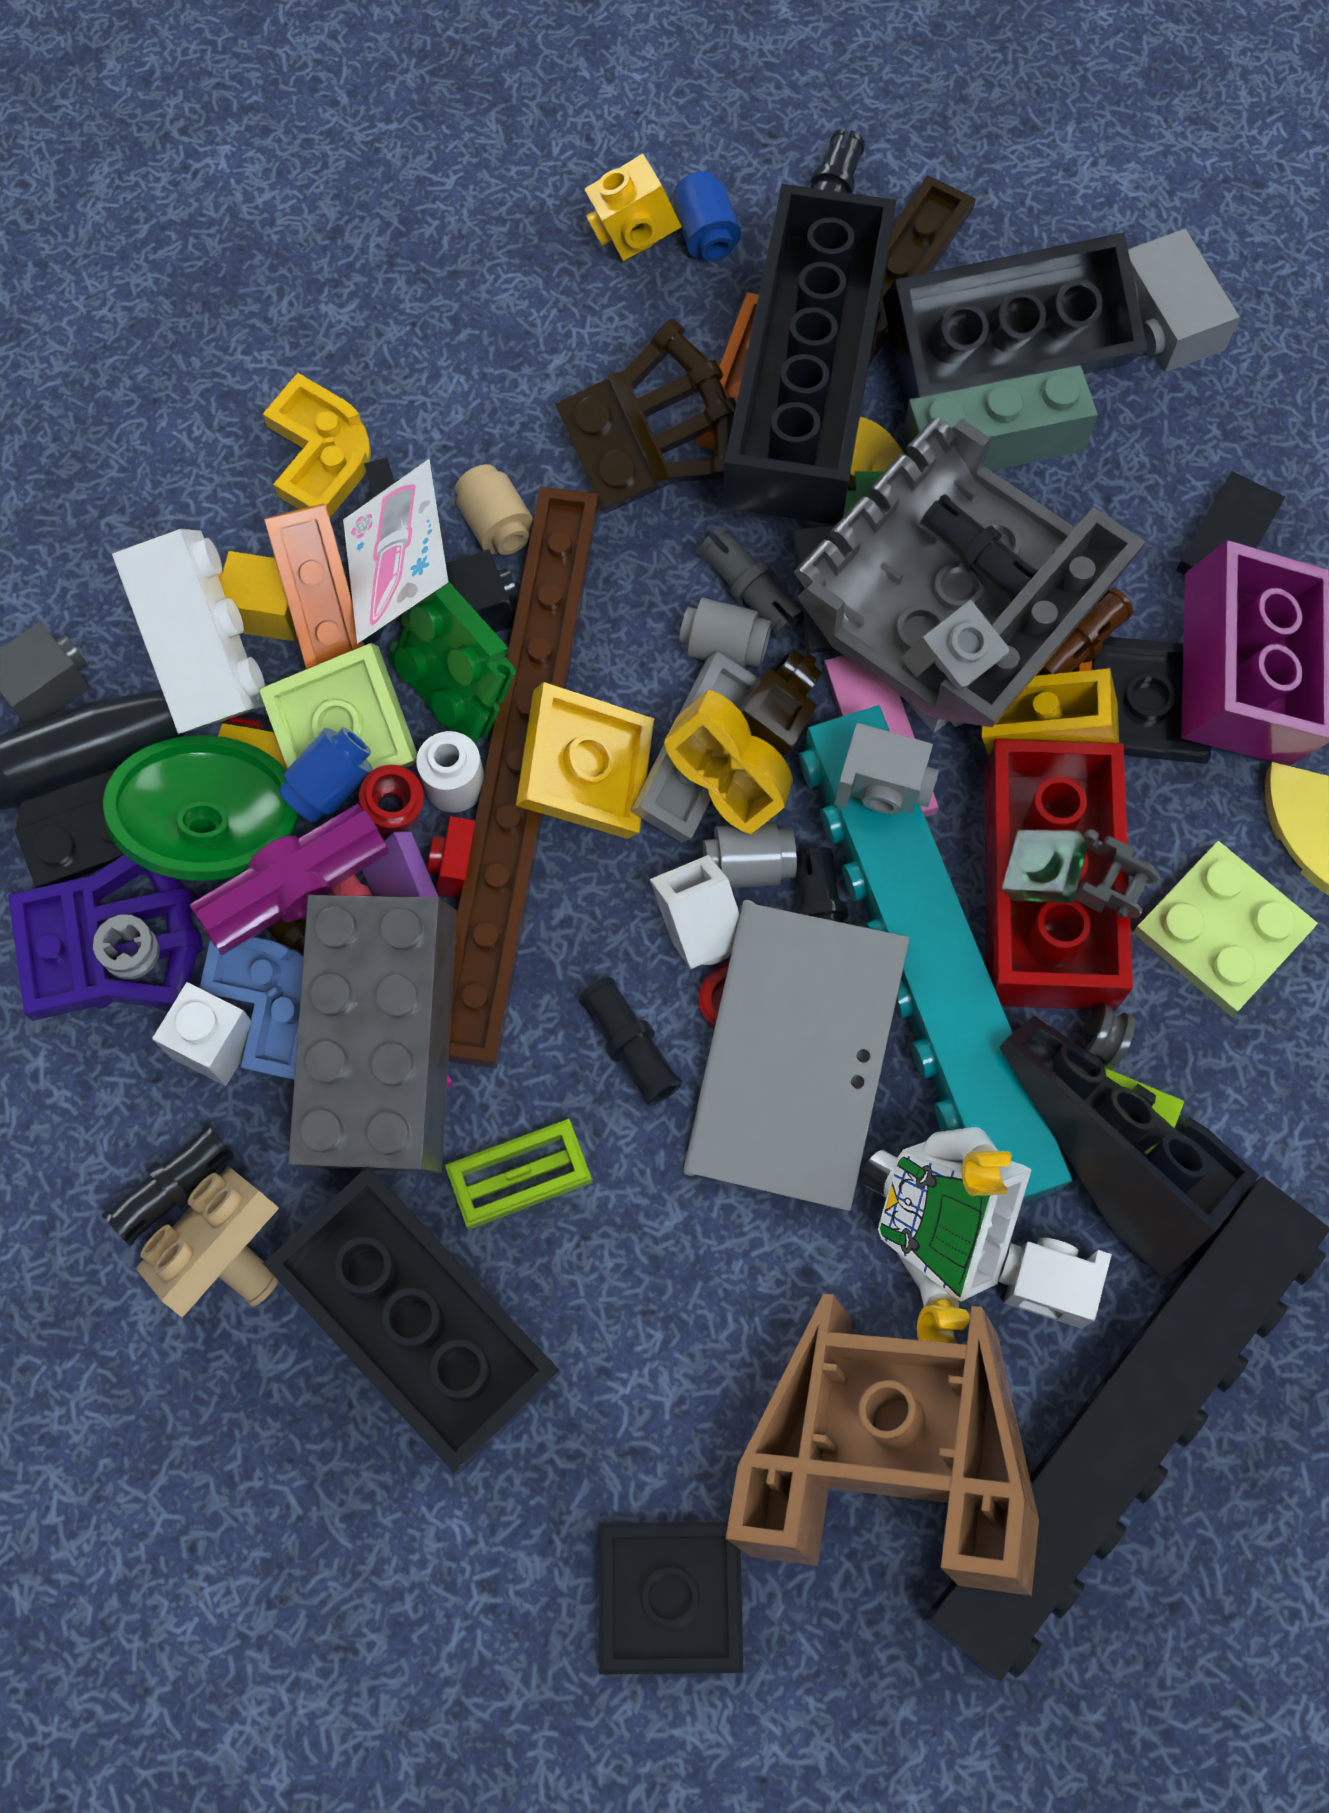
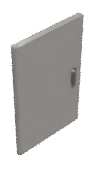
(785, 1058)

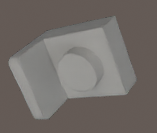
(959, 646)

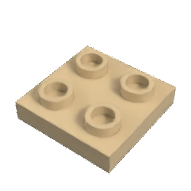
(211, 1244)

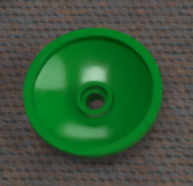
(197, 807)

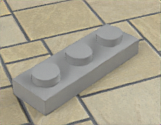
(669, 797)

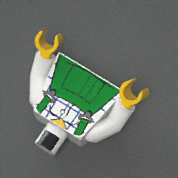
(948, 1219)

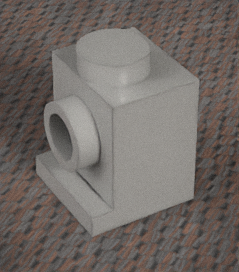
(886, 771)

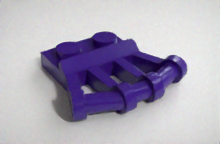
(57, 932)

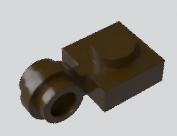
(778, 701)

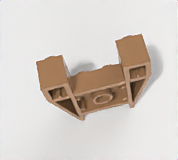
(892, 1424)

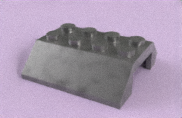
(902, 582)

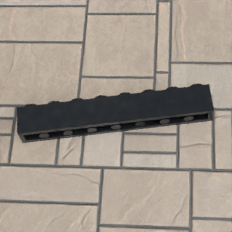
(1136, 1417)

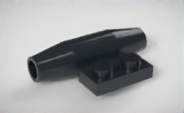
(60, 776)

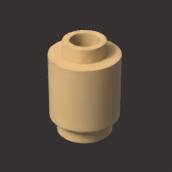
(493, 510)

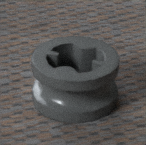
(1107, 1035)

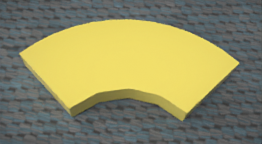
(1300, 818)

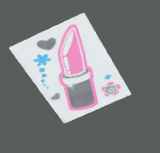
(395, 551)

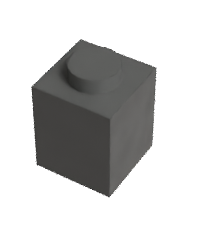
(40, 674)

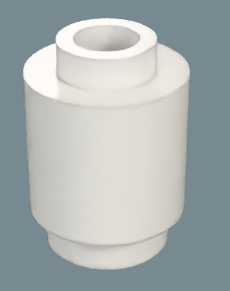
(450, 771)

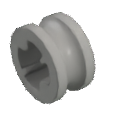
(128, 928)

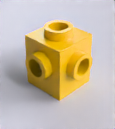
(631, 208)

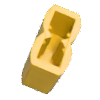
(741, 771)

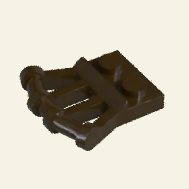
(615, 438)

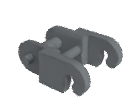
(1120, 860)

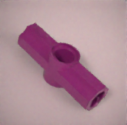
(285, 875)

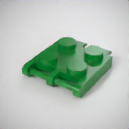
(453, 662)

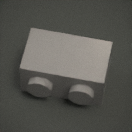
(1180, 301)

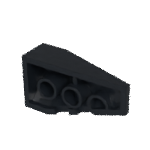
(1153, 1201)

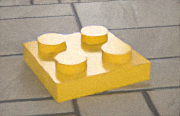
(584, 760)

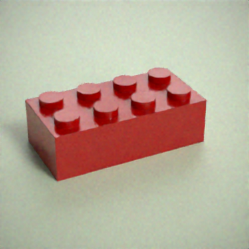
(1055, 950)

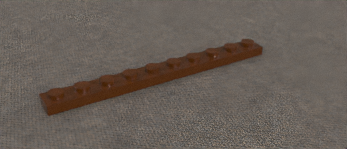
(504, 834)

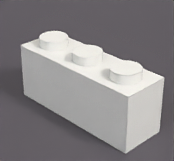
(190, 629)

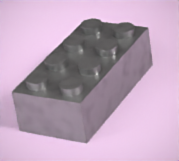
(373, 1033)

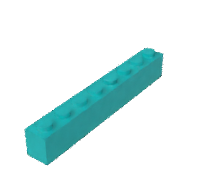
(943, 977)

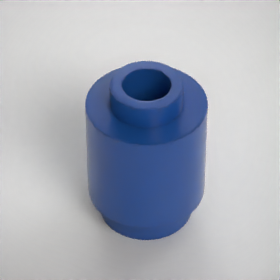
(706, 216)
(326, 773)

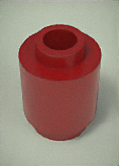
(396, 783)

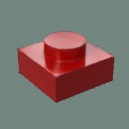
(450, 856)

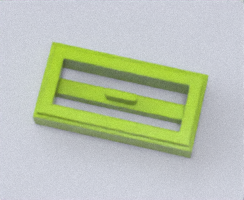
(526, 1198)

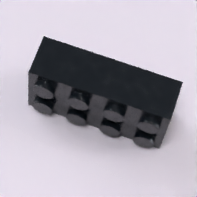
(1015, 317)
(412, 1320)

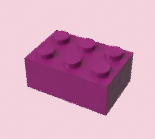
(1256, 654)

